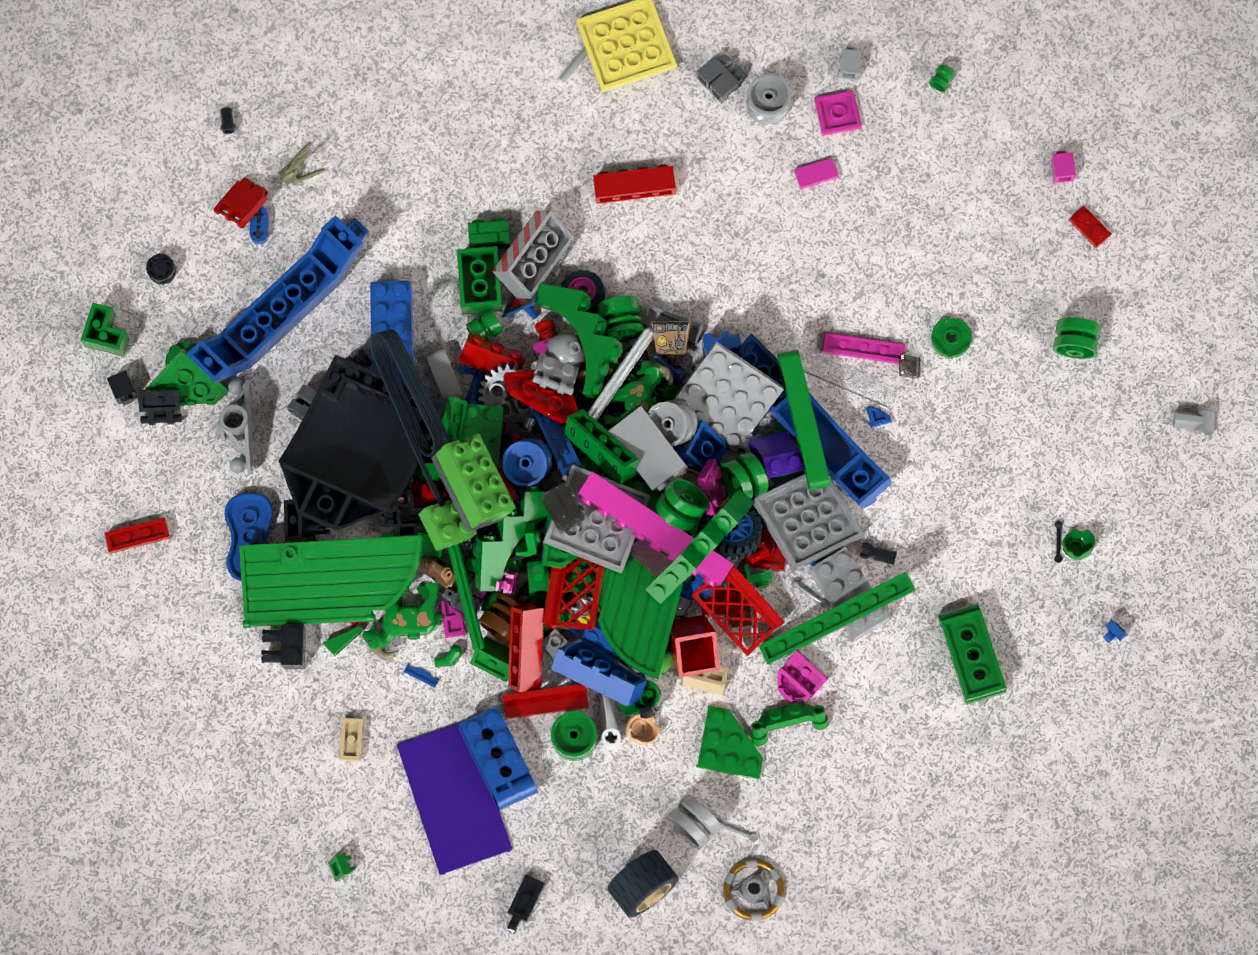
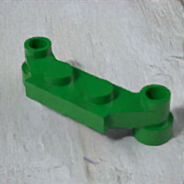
(787, 716)

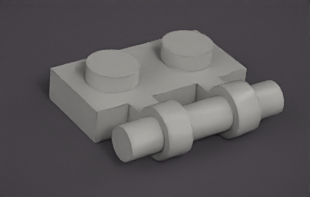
(555, 374)

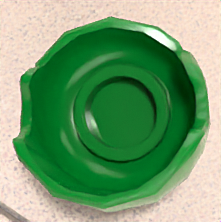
(1078, 544)

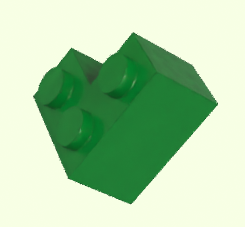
(99, 332)

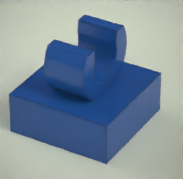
(1116, 631)

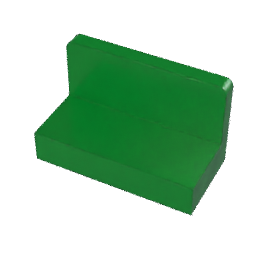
(492, 659)

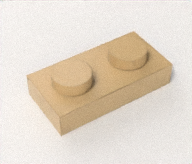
(351, 739)

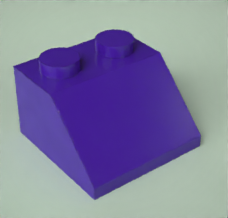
(777, 454)

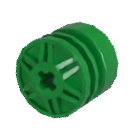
(621, 317)

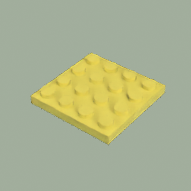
(626, 44)

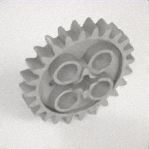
(492, 398)

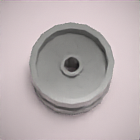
(768, 99)
(674, 420)
(697, 819)

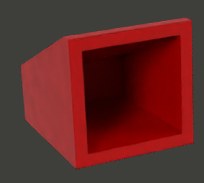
(693, 646)

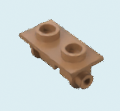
(439, 571)

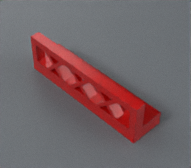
(545, 701)

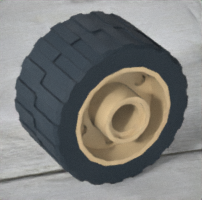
(642, 883)

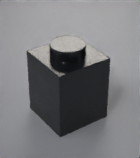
(122, 388)

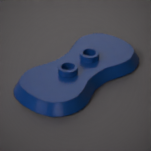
(248, 520)

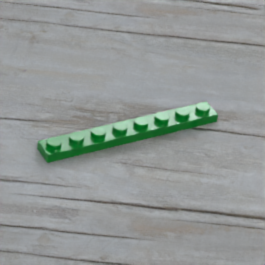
(837, 617)

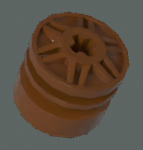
(499, 623)

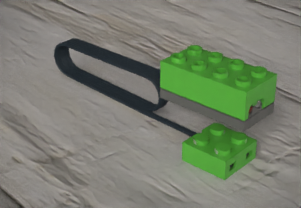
(464, 467)

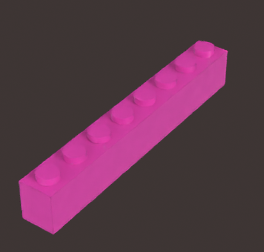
(648, 526)

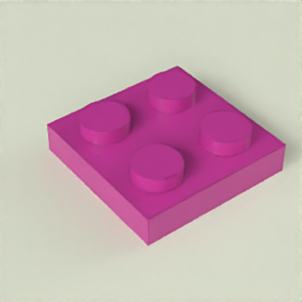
(711, 484)

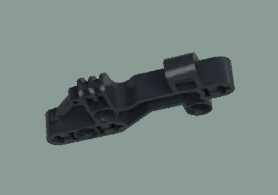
(409, 523)

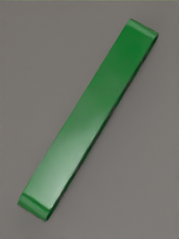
(803, 419)

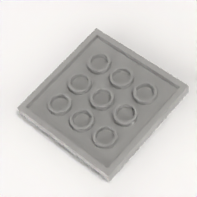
(728, 391)
(807, 521)
(597, 537)

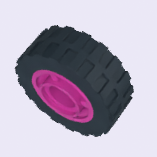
(586, 281)

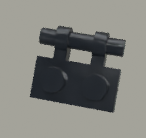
(159, 400)

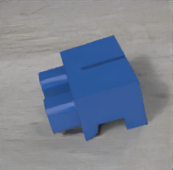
(731, 342)

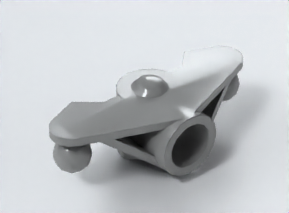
(245, 430)

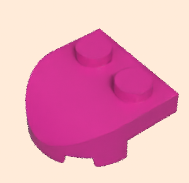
(799, 678)

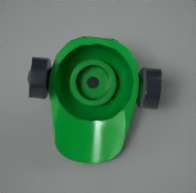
(648, 703)

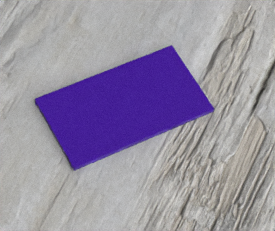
(452, 800)

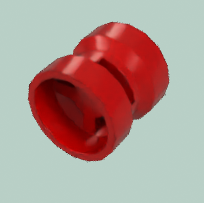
(546, 329)

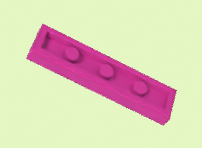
(862, 348)

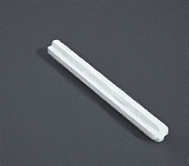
(621, 374)

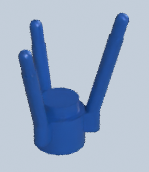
(677, 372)

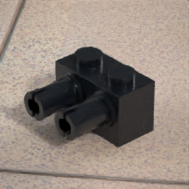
(298, 527)
(293, 646)

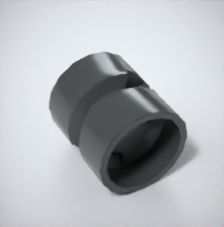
(299, 406)

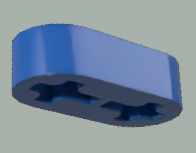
(264, 225)

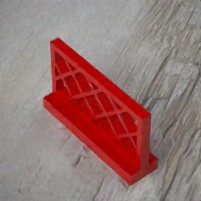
(556, 593)
(754, 600)

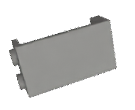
(657, 458)

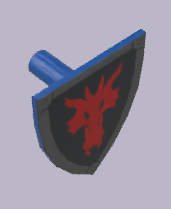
(518, 304)

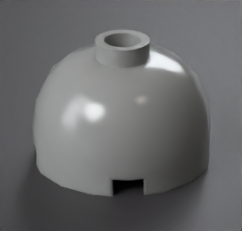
(566, 348)

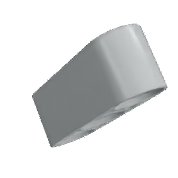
(443, 374)

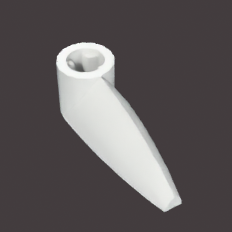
(608, 723)

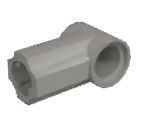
(1199, 421)

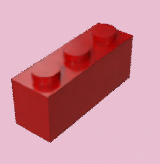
(487, 354)

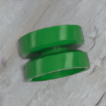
(1077, 338)
(744, 474)
(682, 504)
(575, 723)

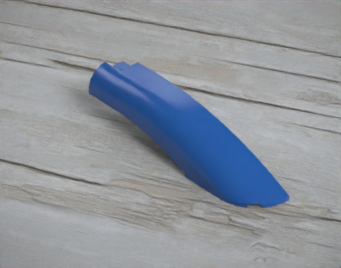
(843, 457)

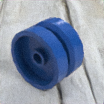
(527, 473)

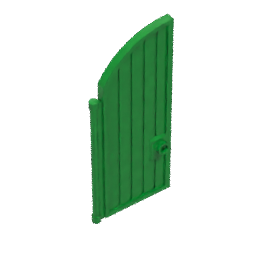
(326, 579)
(629, 616)

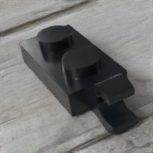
(524, 901)

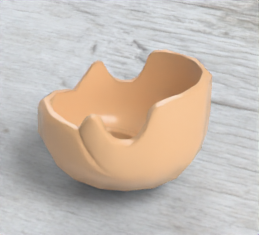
(642, 730)

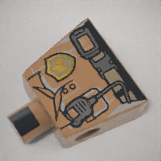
(672, 338)

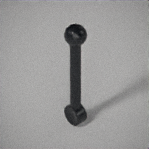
(1058, 558)

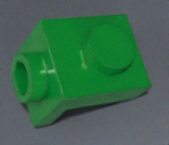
(530, 546)
(760, 580)

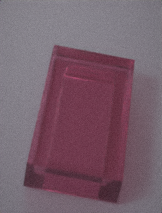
(649, 558)

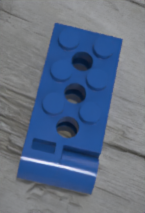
(503, 790)

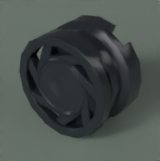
(161, 270)

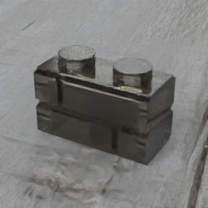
(562, 508)

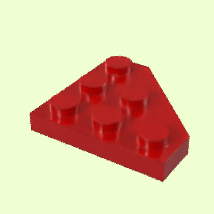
(544, 400)

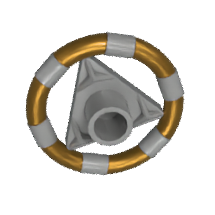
(753, 889)

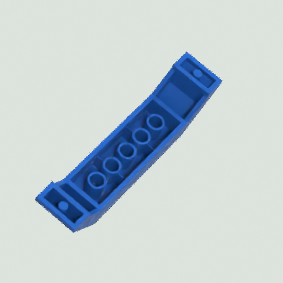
(280, 305)

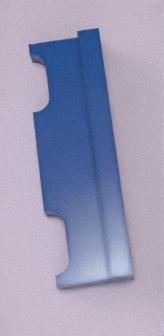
(421, 675)

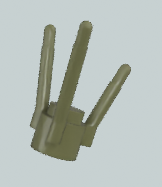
(289, 173)

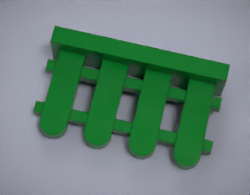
(453, 421)

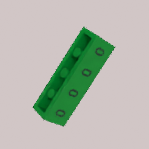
(601, 446)

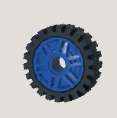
(742, 538)

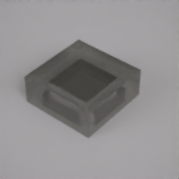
(909, 366)

